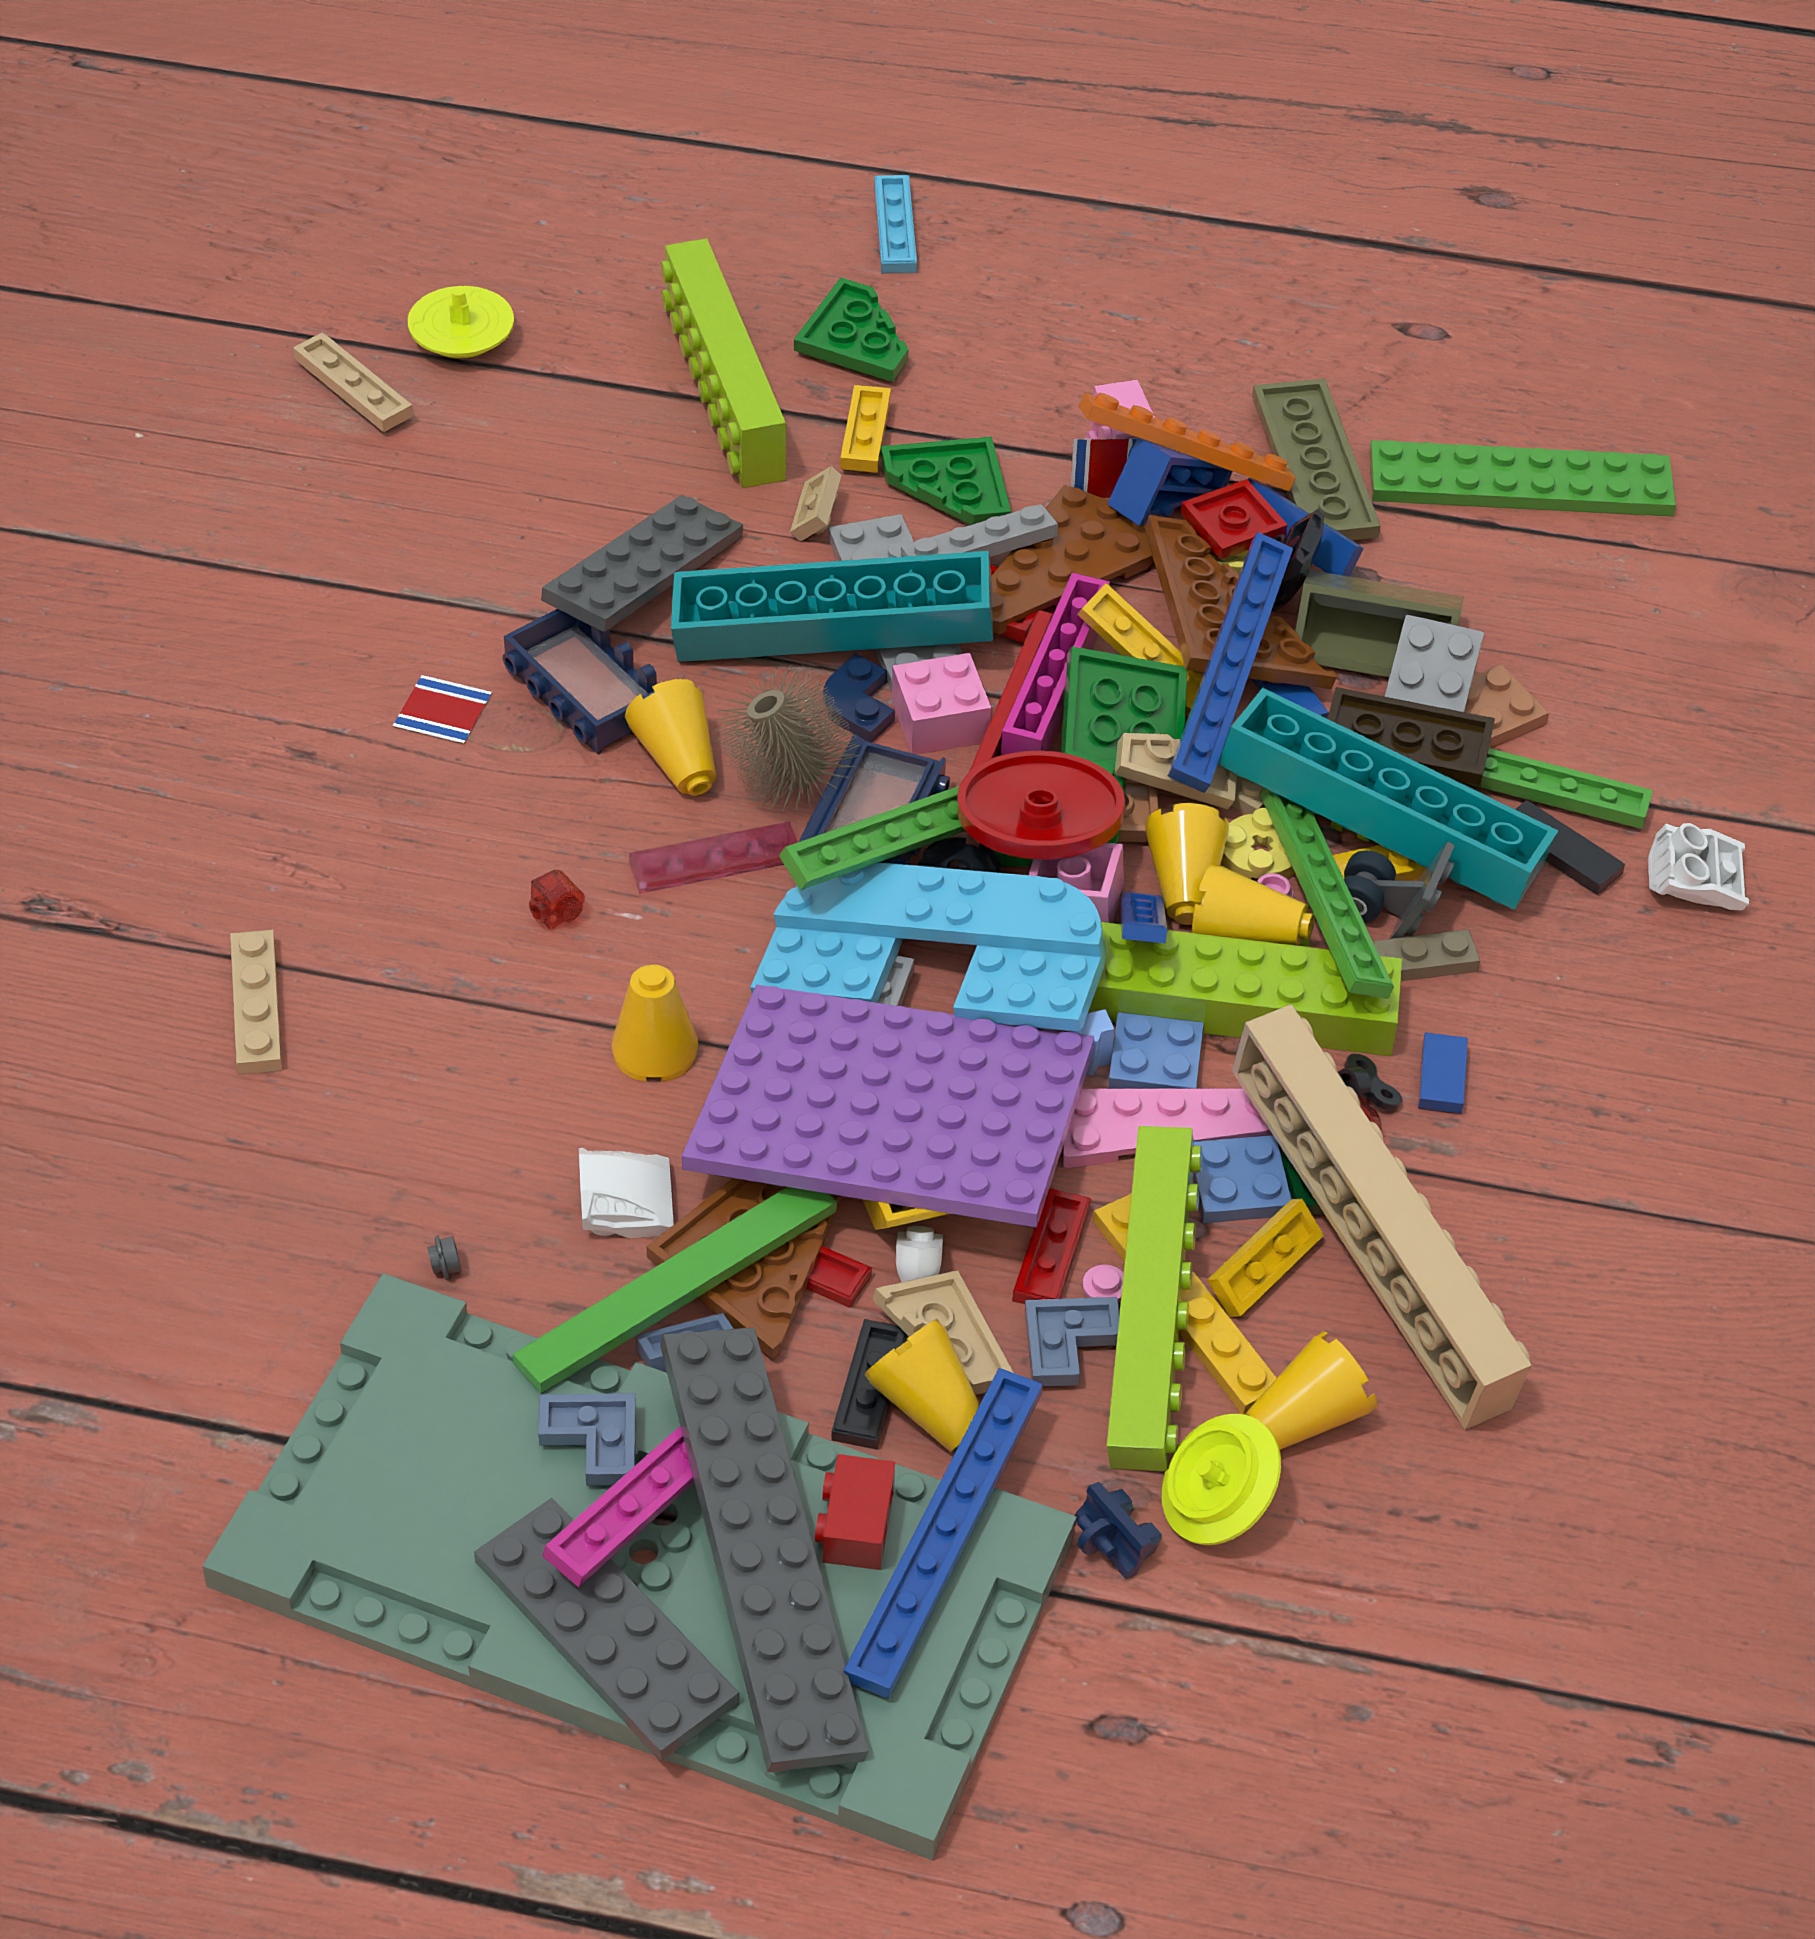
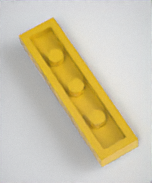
(1133, 635)

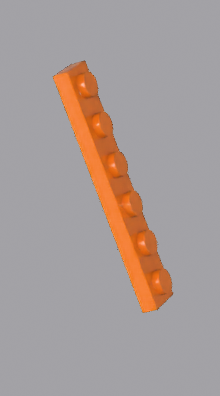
(1175, 436)

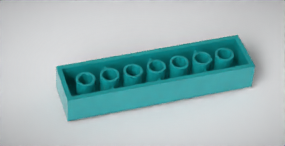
(832, 606)
(1387, 797)

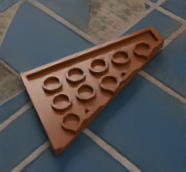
(1090, 542)
(1197, 602)
(768, 1289)

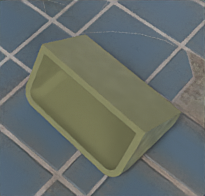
(1360, 621)

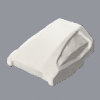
(1698, 866)
(625, 1193)

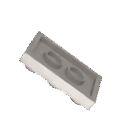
(1434, 663)

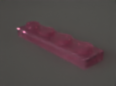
(710, 857)

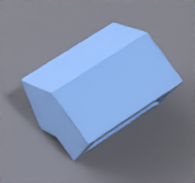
(1100, 1026)

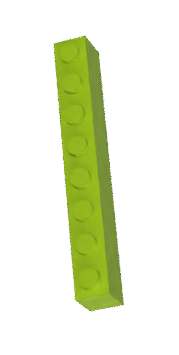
(1152, 1300)

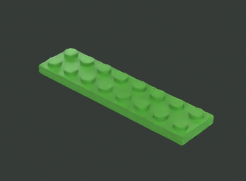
(1521, 478)

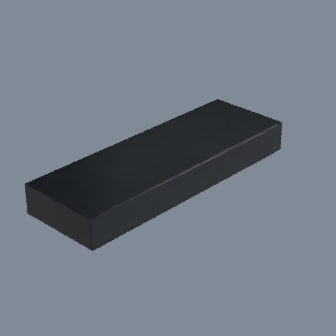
(1576, 854)
(862, 1406)

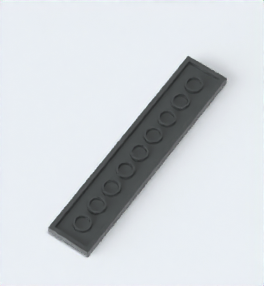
(763, 1551)

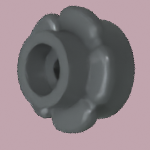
(444, 1256)

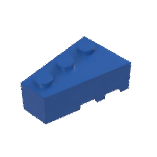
(1162, 479)

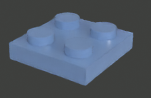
(1155, 1053)
(1241, 1179)

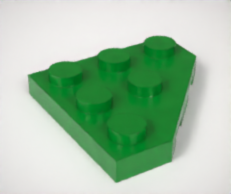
(854, 332)
(950, 475)

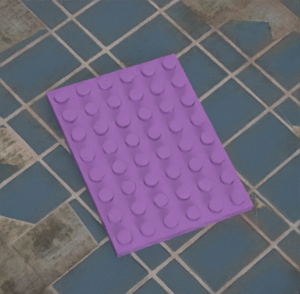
(891, 1105)

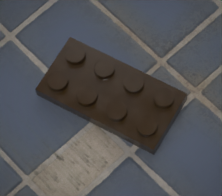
(1431, 735)

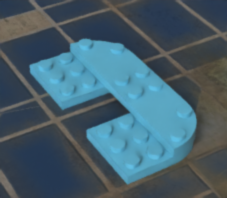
(1033, 938)

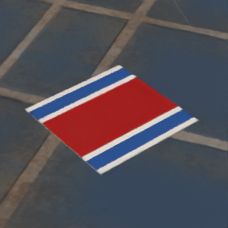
(1099, 464)
(442, 709)

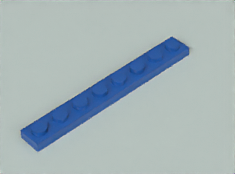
(1230, 663)
(942, 1534)

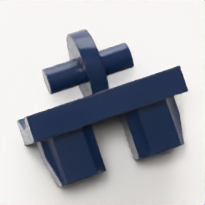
(1112, 1531)

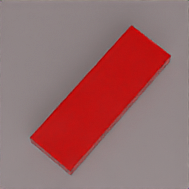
(1052, 1247)

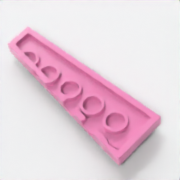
(1109, 1119)

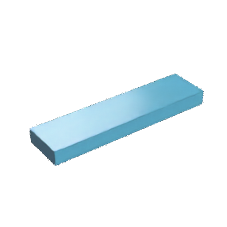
(895, 224)

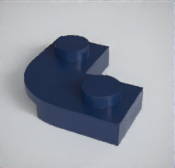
(852, 690)

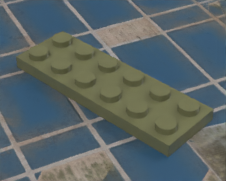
(1310, 436)

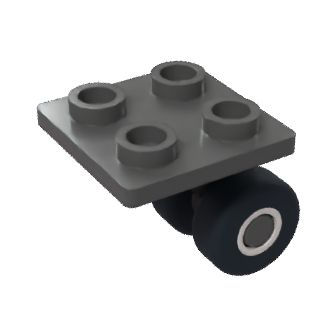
(1373, 886)

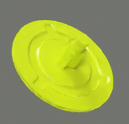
(460, 321)
(1221, 1479)

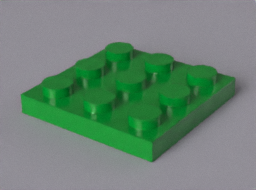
(1118, 696)

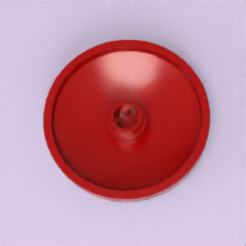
(1040, 804)

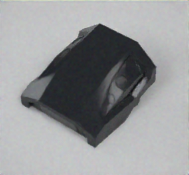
(1305, 540)

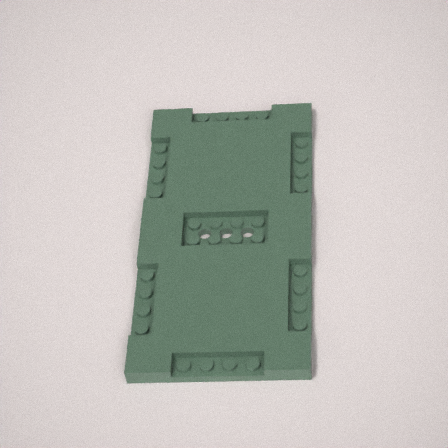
(435, 1450)

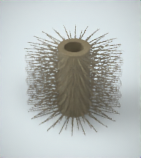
(786, 738)

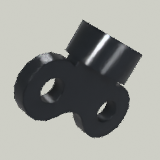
(1362, 1077)

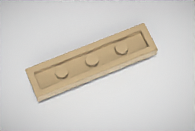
(353, 382)
(255, 1002)

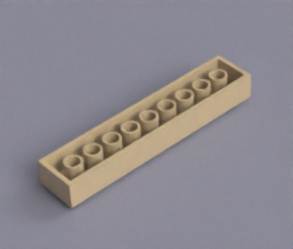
(1381, 1217)

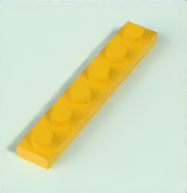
(1209, 1331)

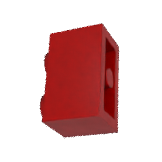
(857, 1512)

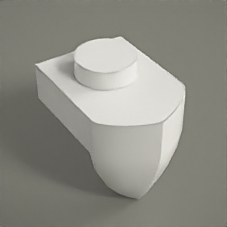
(918, 1253)

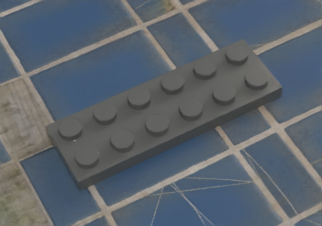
(641, 563)
(610, 1635)

